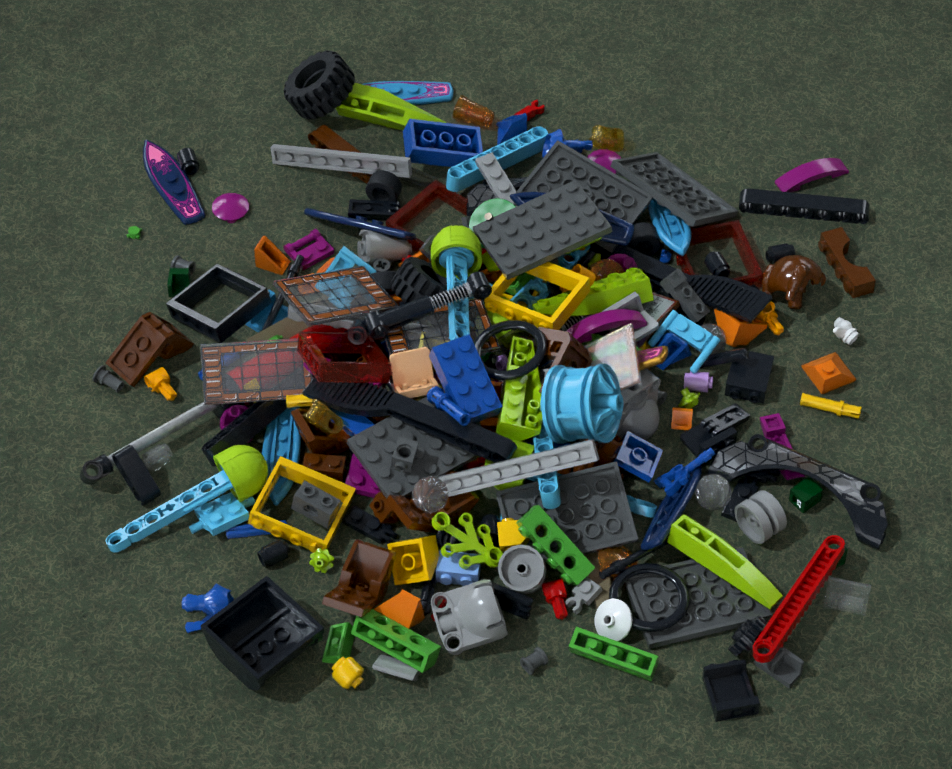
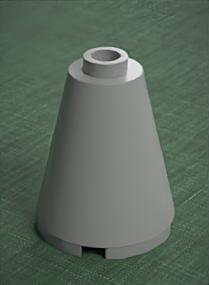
(379, 245)

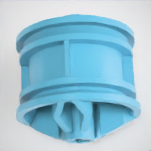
(581, 403)

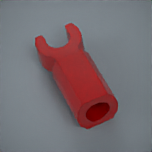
(532, 110)

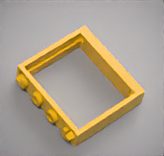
(549, 272)
(299, 473)

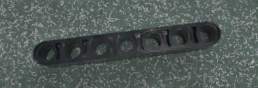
(804, 205)

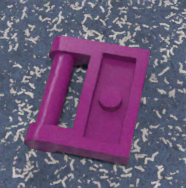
(313, 253)

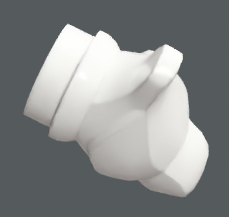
(845, 331)

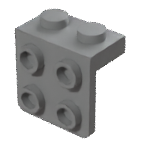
(633, 302)

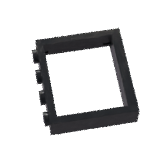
(180, 305)

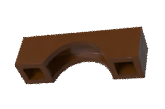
(855, 279)

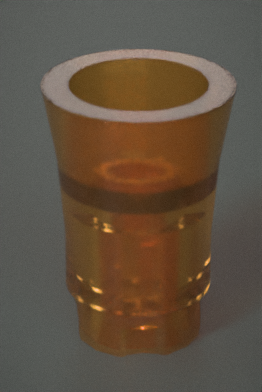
(473, 112)

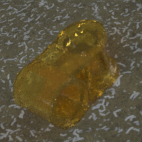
(607, 138)
(320, 415)

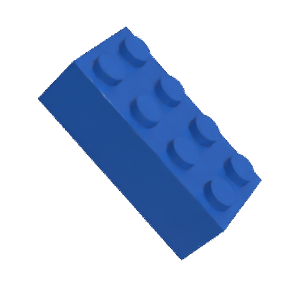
(440, 142)
(465, 378)

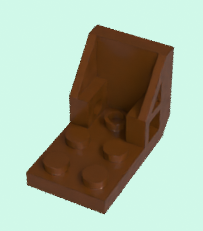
(144, 342)
(565, 350)
(317, 440)
(422, 521)
(362, 579)

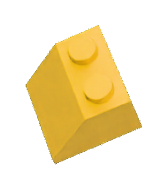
(414, 559)

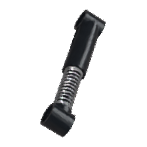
(381, 323)

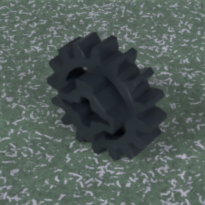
(746, 635)

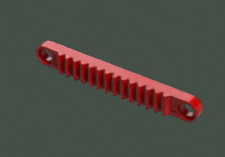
(798, 599)

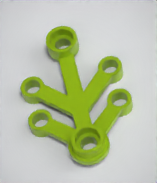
(469, 541)

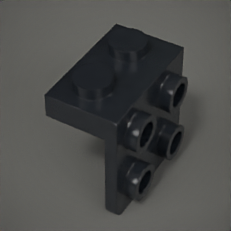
(699, 440)

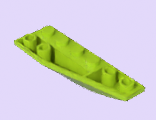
(381, 108)
(603, 293)
(520, 397)
(722, 559)

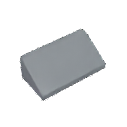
(395, 667)

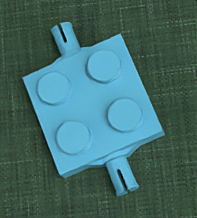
(221, 514)

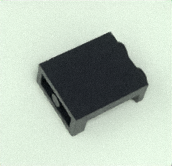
(750, 377)
(730, 690)

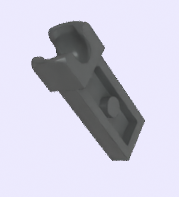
(683, 292)

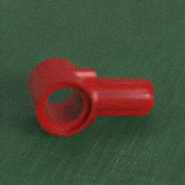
(555, 595)

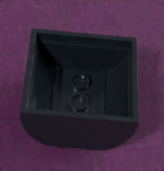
(260, 633)

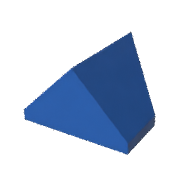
(511, 127)
(677, 349)

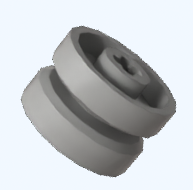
(760, 517)
(531, 578)

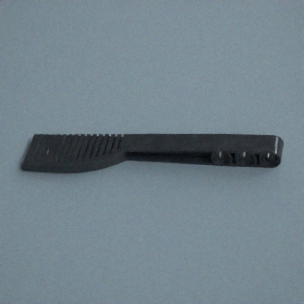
(716, 291)
(374, 401)
(256, 418)

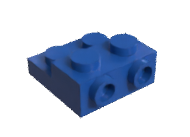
(638, 456)

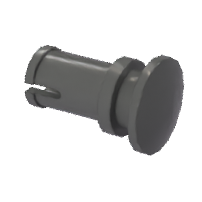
(105, 377)

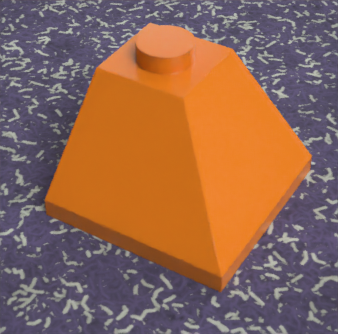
(737, 330)
(828, 373)

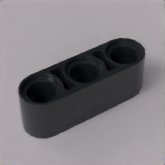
(136, 475)

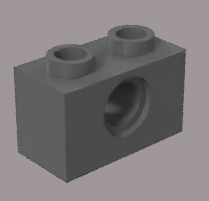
(315, 504)

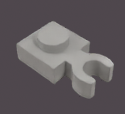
(583, 593)

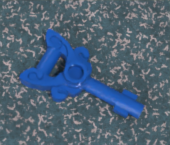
(681, 474)

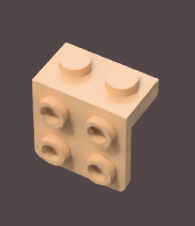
(412, 372)

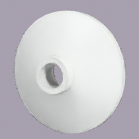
(620, 619)

